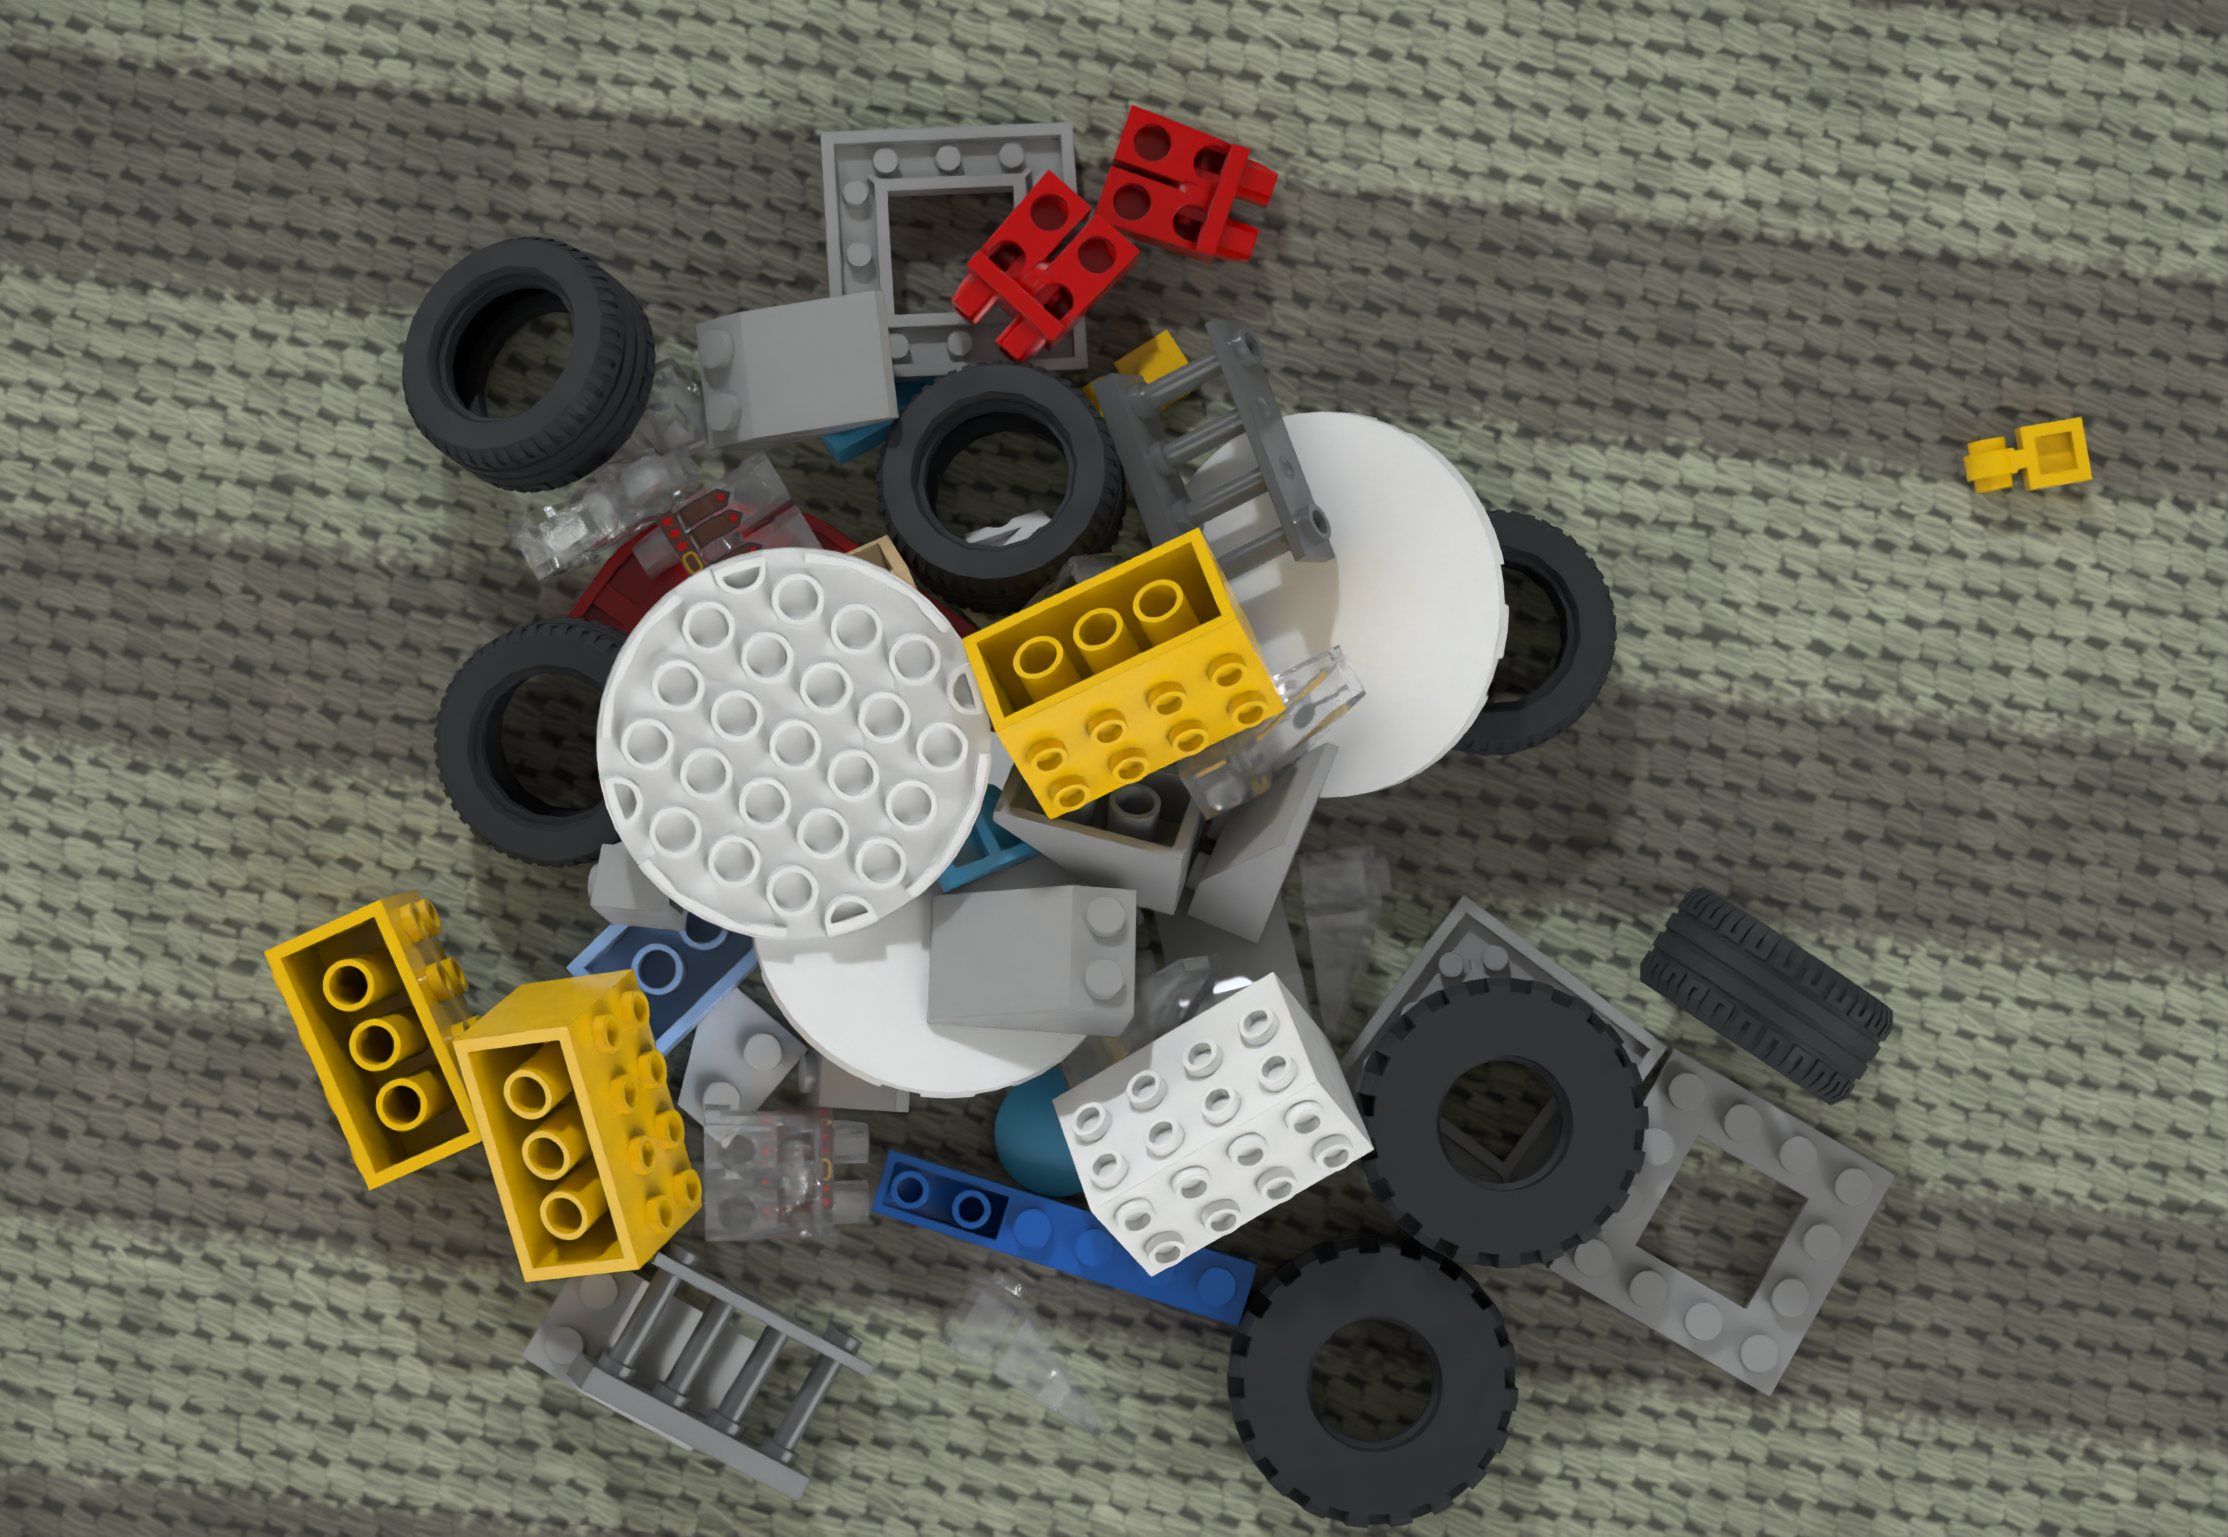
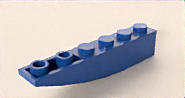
(1055, 1236)

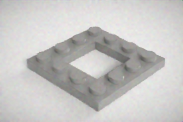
(872, 165)
(1474, 947)
(1838, 1204)

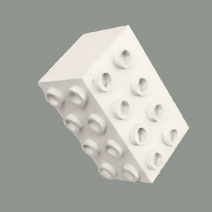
(1211, 1125)

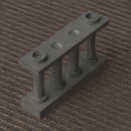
(1155, 463)
(721, 1432)

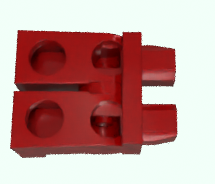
(1178, 188)
(1024, 282)

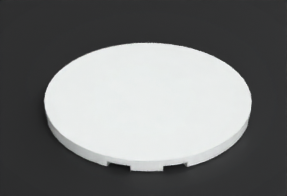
(1404, 598)
(793, 743)
(867, 995)

